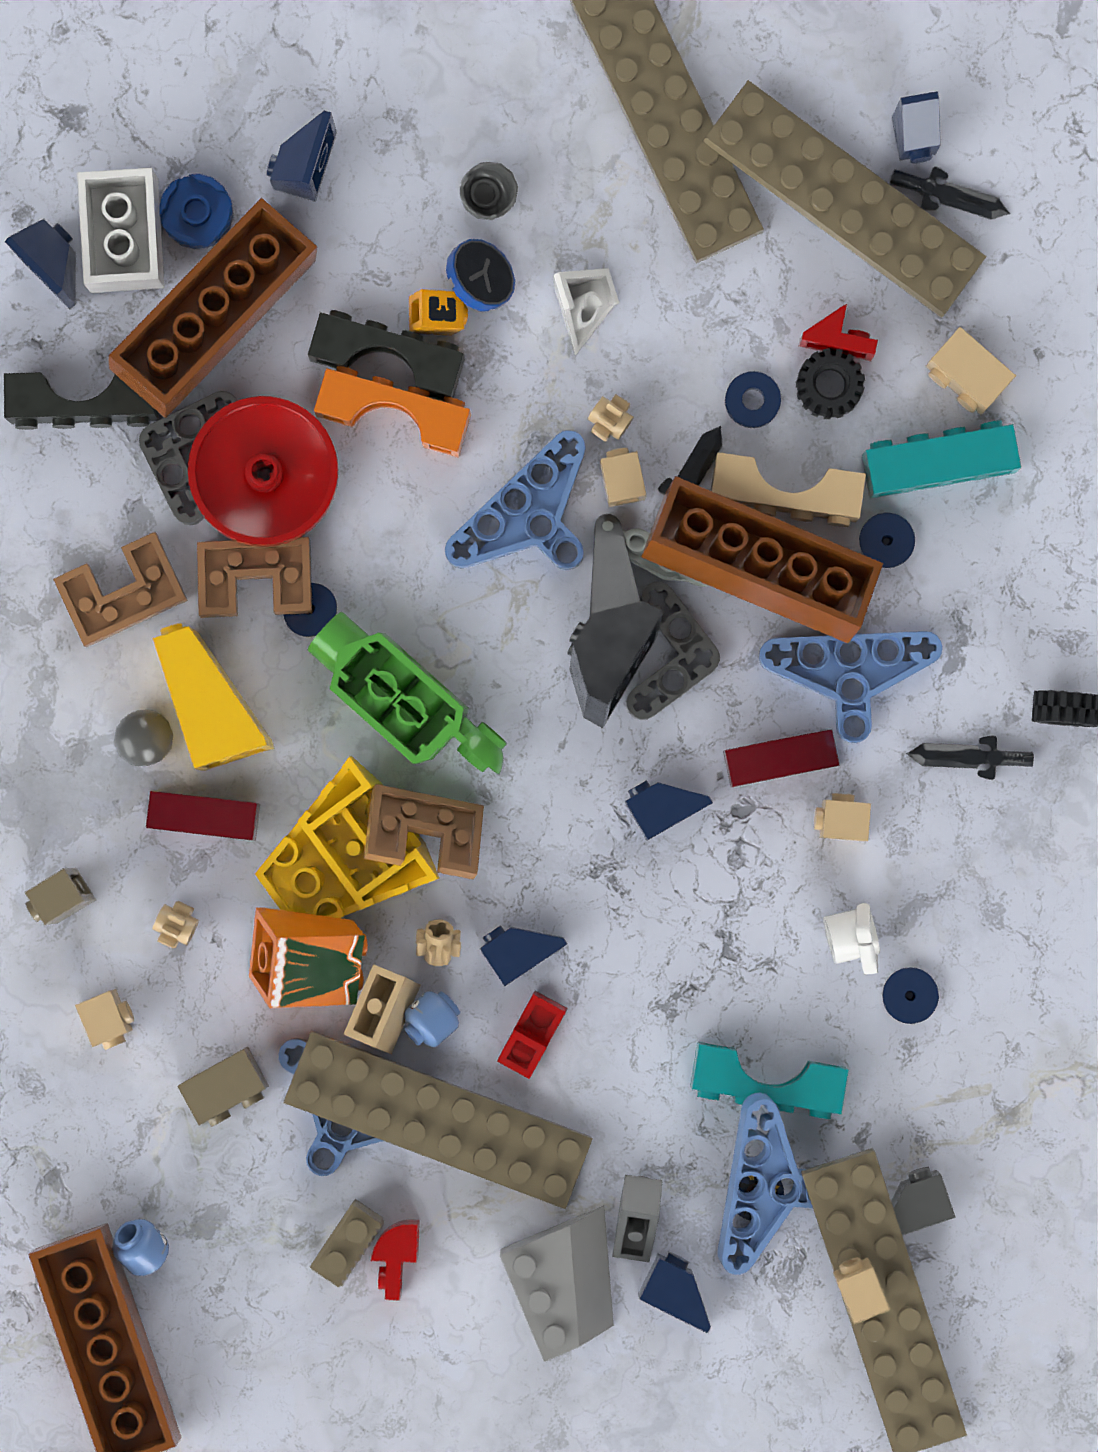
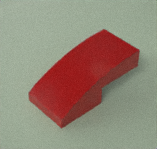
(532, 1034)

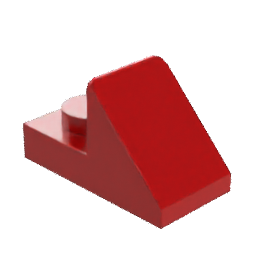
(828, 335)

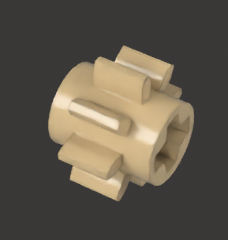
(610, 418)
(175, 924)
(438, 942)

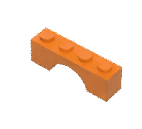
(347, 398)

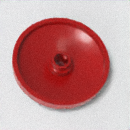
(255, 437)

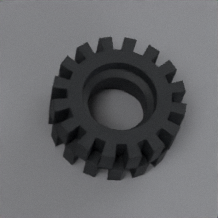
(836, 362)
(1065, 708)

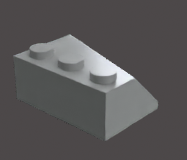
(563, 1282)

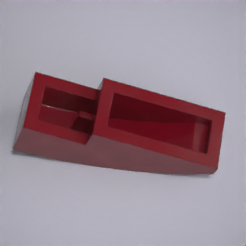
(781, 758)
(203, 815)

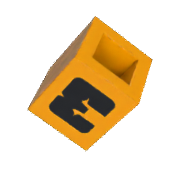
(436, 312)

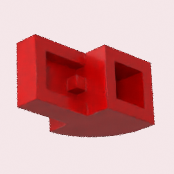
(394, 1246)

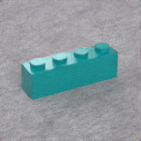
(941, 460)

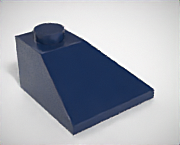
(304, 158)
(48, 256)

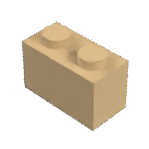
(969, 372)
(381, 1009)

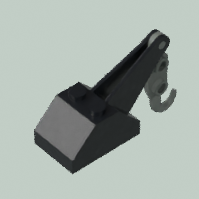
(620, 626)

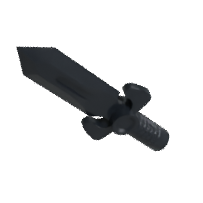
(950, 194)
(699, 459)
(970, 756)

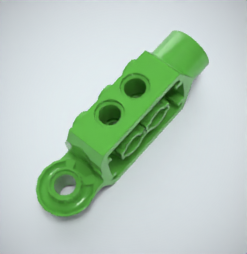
(401, 696)

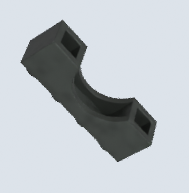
(342, 342)
(32, 401)

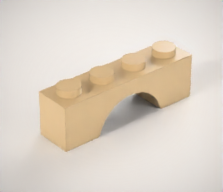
(834, 497)

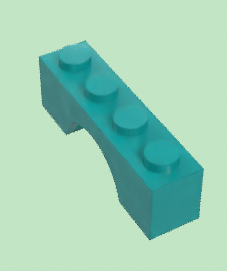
(815, 1088)

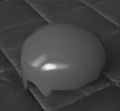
(488, 190)
(143, 738)

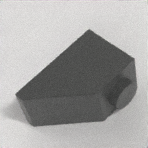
(921, 1201)
(637, 1218)

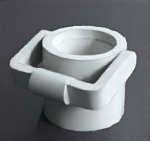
(853, 937)

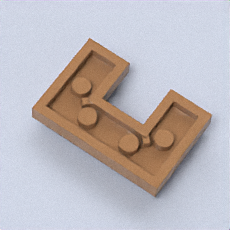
(228, 561)
(151, 594)
(402, 811)

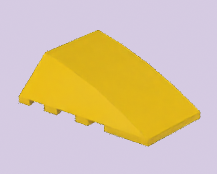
(322, 858)

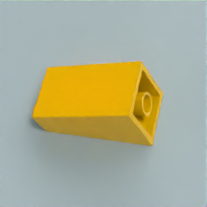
(207, 703)

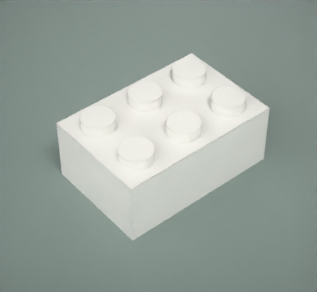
(120, 230)

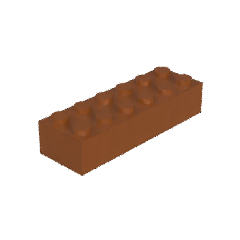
(212, 307)
(762, 560)
(104, 1344)

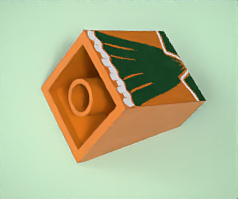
(306, 959)

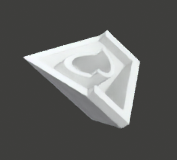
(584, 301)

